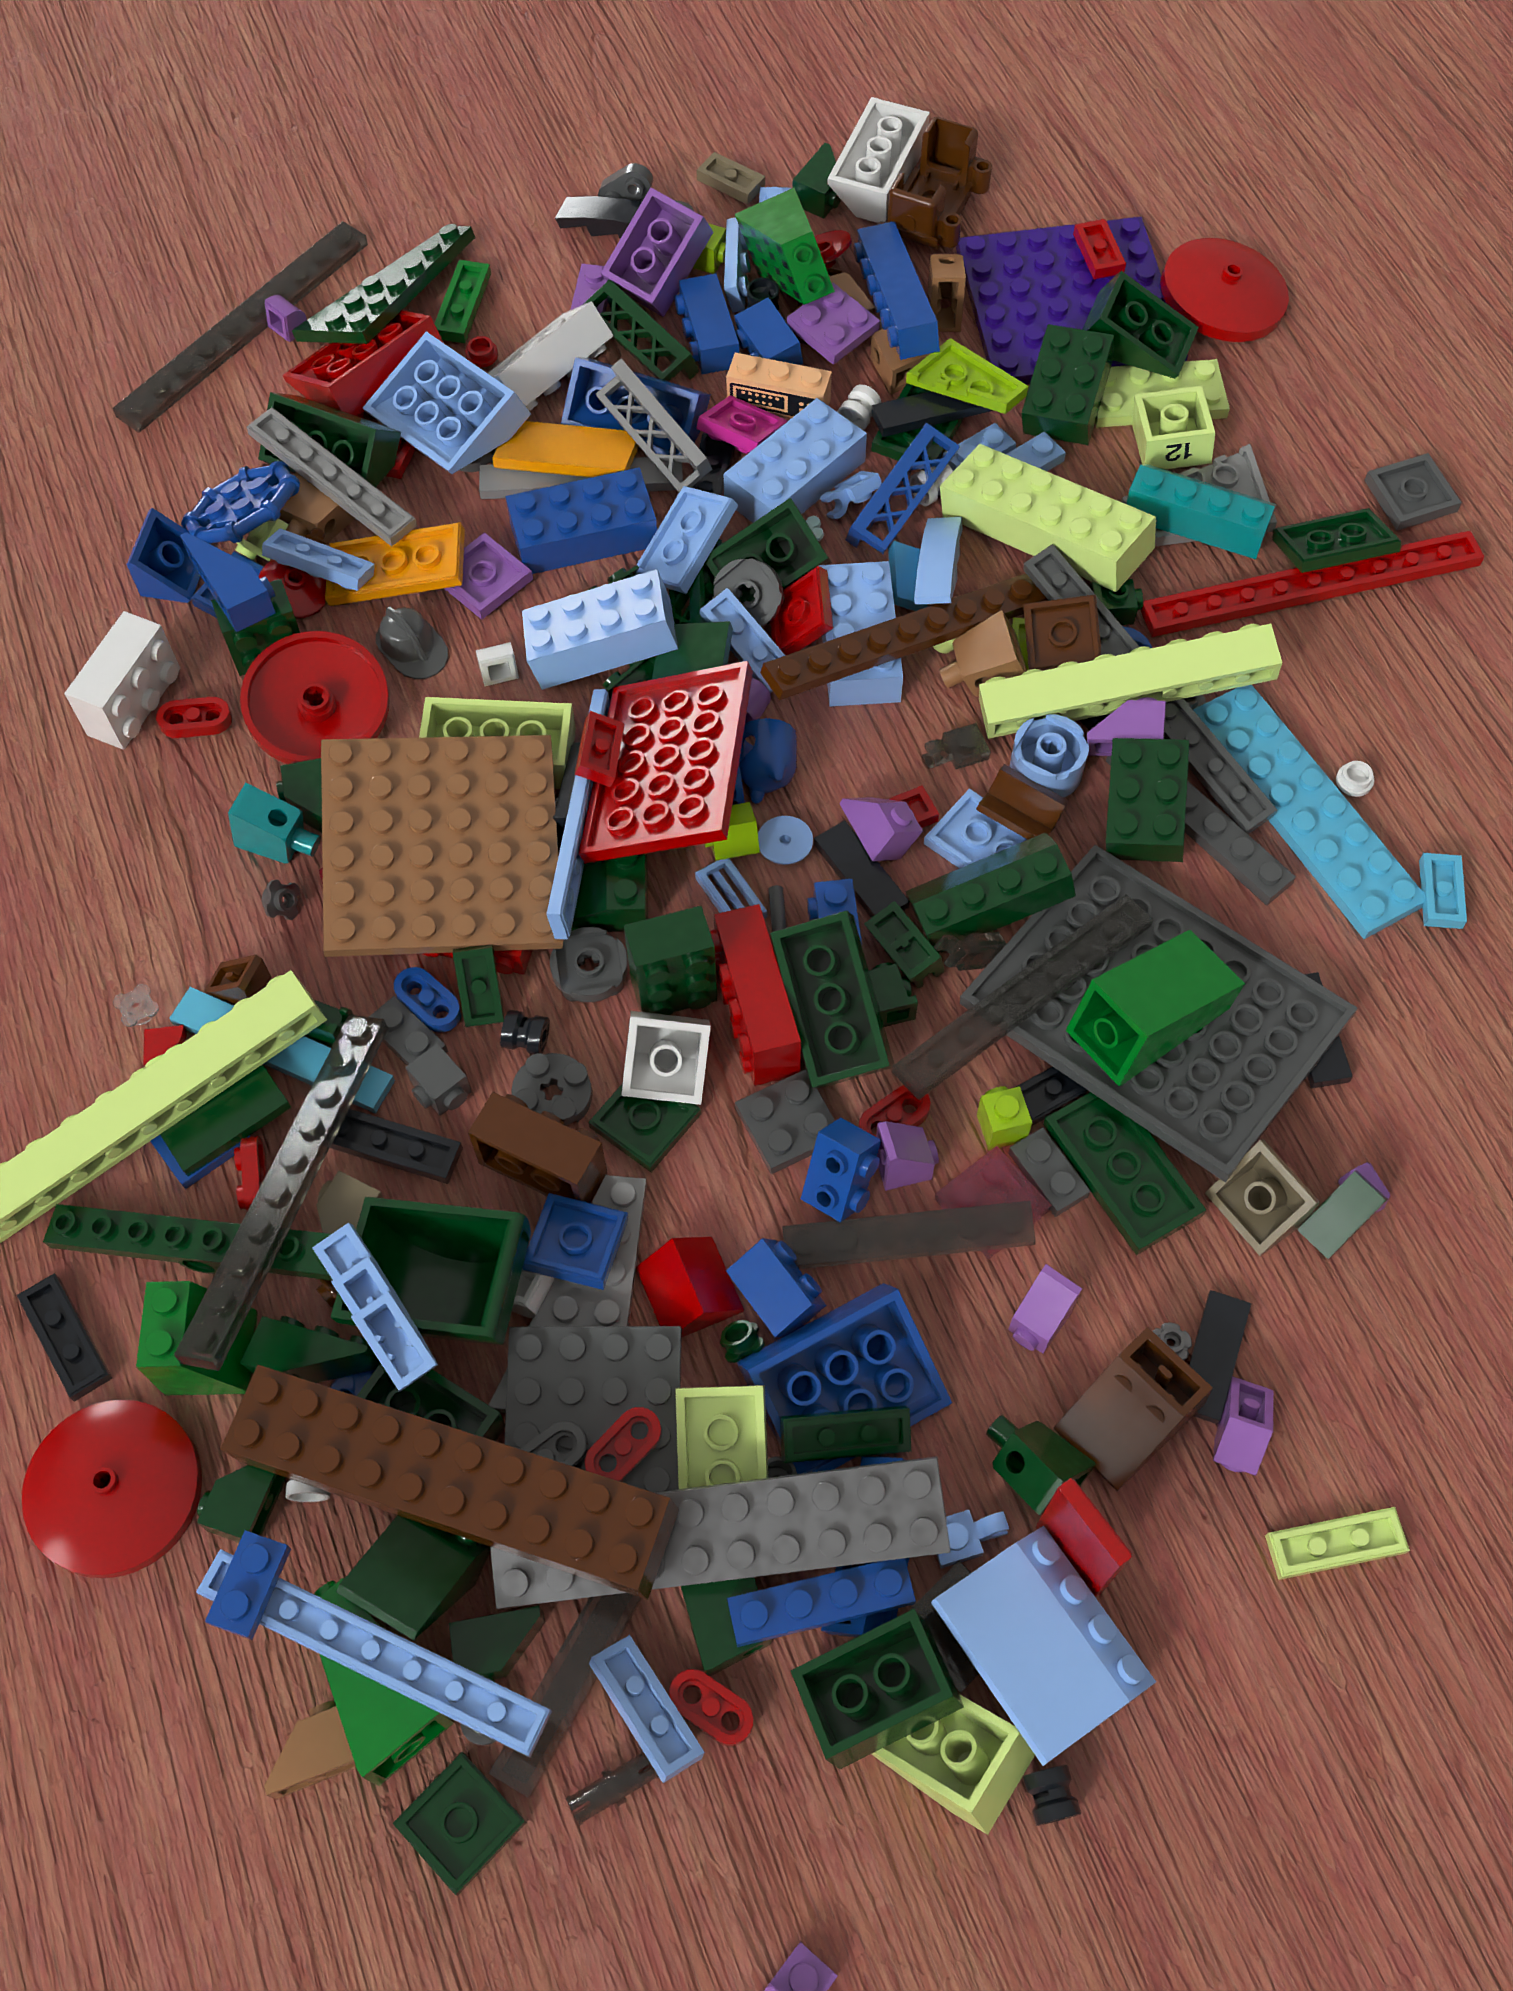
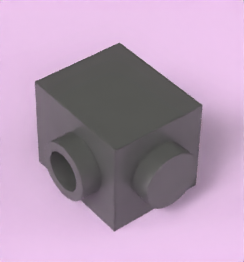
(438, 1081)

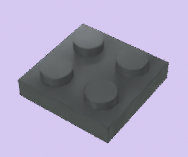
(1412, 491)
(785, 1120)

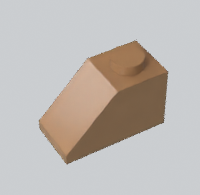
(312, 1753)

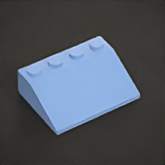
(446, 405)
(1043, 1644)

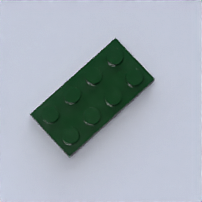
(1124, 1171)

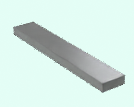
(332, 476)
(499, 482)

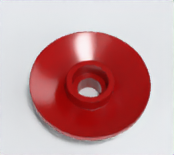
(832, 245)
(304, 597)

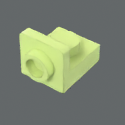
(253, 544)

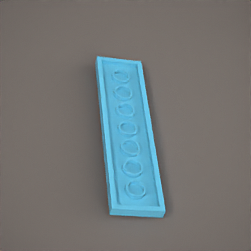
(1313, 814)

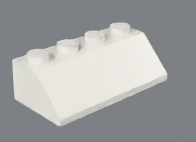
(878, 150)
(552, 352)

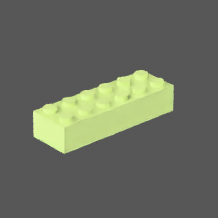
(1039, 509)

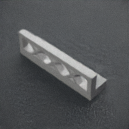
(662, 419)

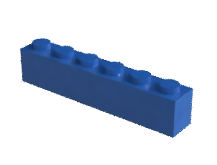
(896, 291)

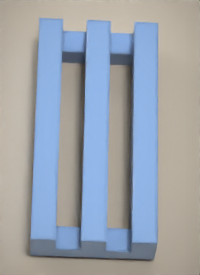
(738, 880)

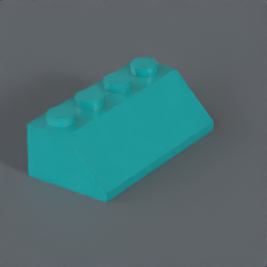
(1202, 510)

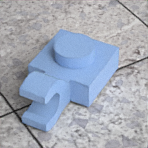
(855, 488)
(967, 1535)

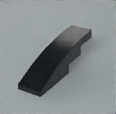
(598, 214)

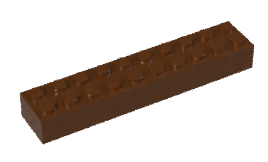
(453, 1480)

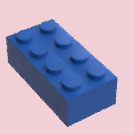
(582, 520)

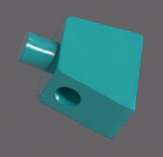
(269, 826)

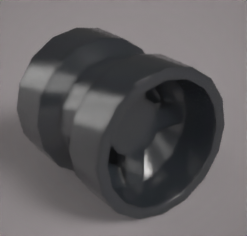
(761, 289)
(525, 1032)
(1051, 1795)

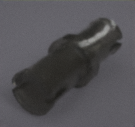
(611, 1788)

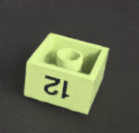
(1173, 428)

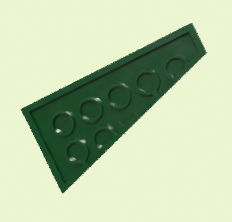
(379, 298)

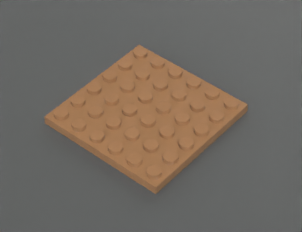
(437, 844)

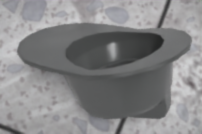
(411, 643)

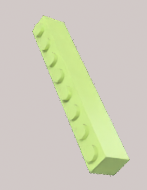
(1102, 685)

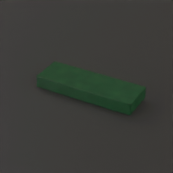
(845, 1434)

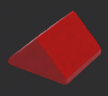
(689, 1284)

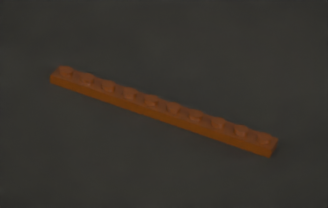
(896, 637)

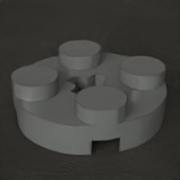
(756, 574)
(589, 985)
(559, 1070)

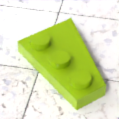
(968, 378)

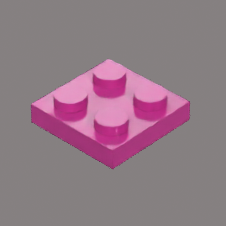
(739, 423)

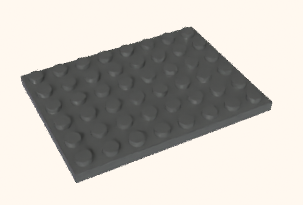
(1222, 1082)

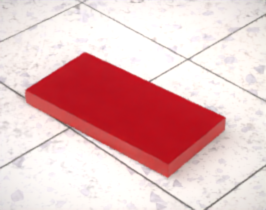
(1084, 1536)

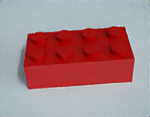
(755, 996)

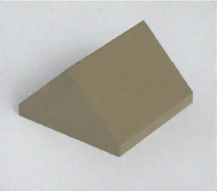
(1263, 1198)

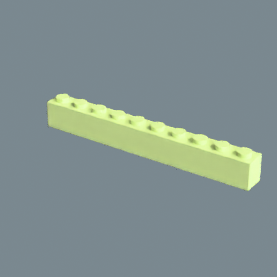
(154, 1100)

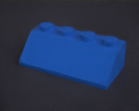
(586, 410)

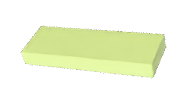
(1337, 1543)

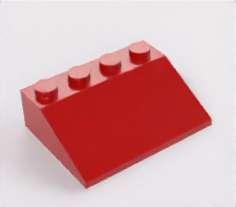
(350, 373)

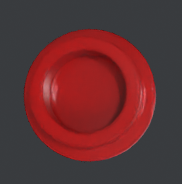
(481, 351)

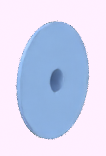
(785, 840)

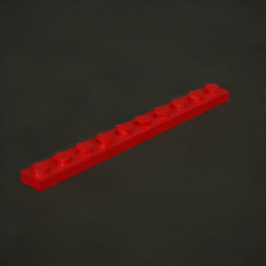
(1294, 588)

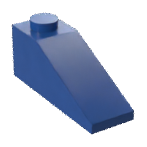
(232, 583)

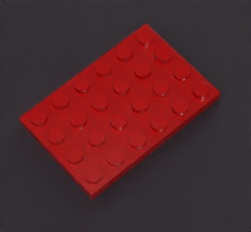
(672, 764)

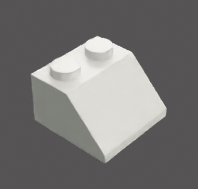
(666, 1057)

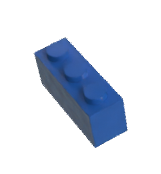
(707, 323)

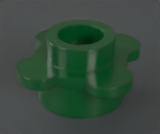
(741, 1340)

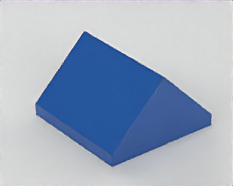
(161, 561)

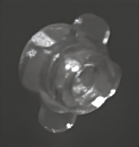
(142, 1013)

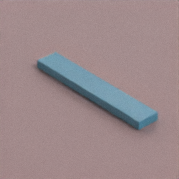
(299, 1060)

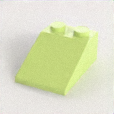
(963, 1762)

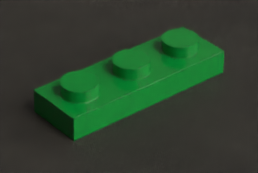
(462, 300)

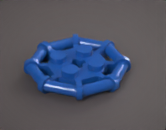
(241, 503)

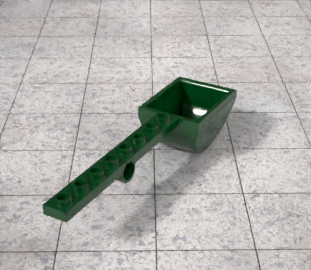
(444, 1261)

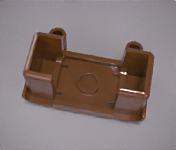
(939, 188)

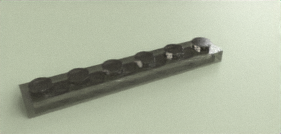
(911, 1235)

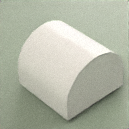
(497, 664)
(531, 1293)

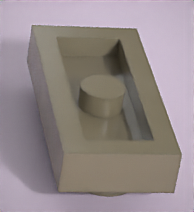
(730, 178)

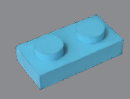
(1443, 890)

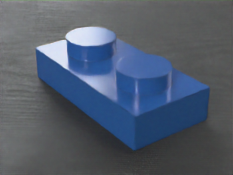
(248, 1585)

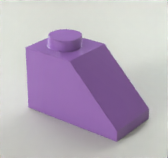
(1133, 719)
(883, 826)
(904, 1155)
(1044, 1310)
(1244, 1427)

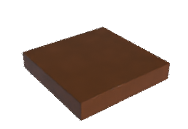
(1062, 631)

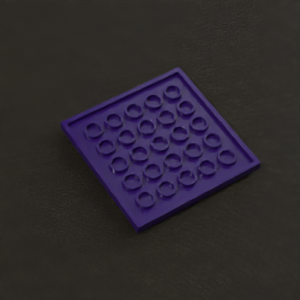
(1040, 279)

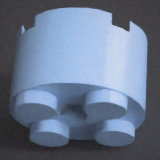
(1051, 753)

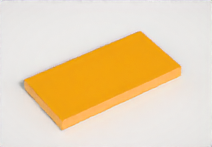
(566, 450)
(417, 563)

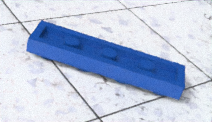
(820, 1601)

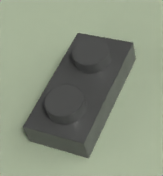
(406, 1033)
(1049, 1171)

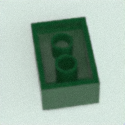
(1143, 327)
(778, 539)
(612, 893)
(414, 1575)

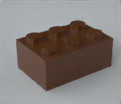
(537, 1149)

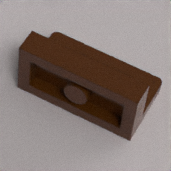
(1022, 804)

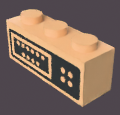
(777, 385)

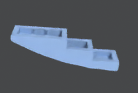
(938, 561)
(375, 1306)

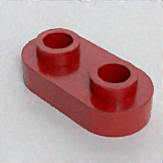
(195, 717)
(891, 1110)
(252, 1162)
(622, 1445)
(712, 1707)

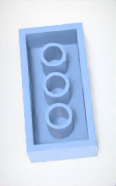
(797, 462)
(859, 599)
(599, 629)

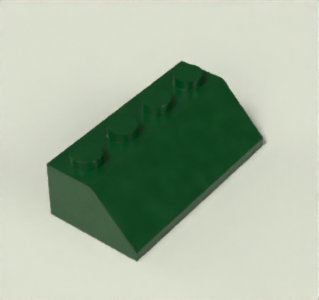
(357, 442)
(993, 891)

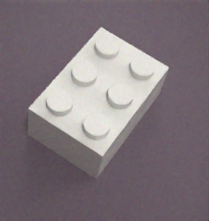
(123, 680)

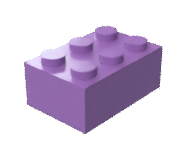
(657, 251)

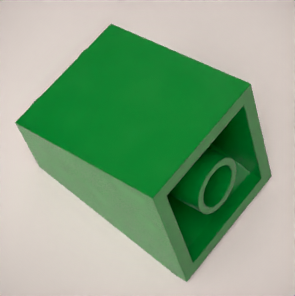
(165, 1318)

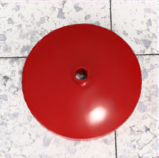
(1225, 289)
(313, 691)
(135, 1516)

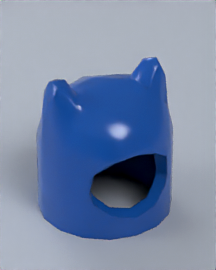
(771, 759)

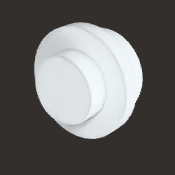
(1355, 778)

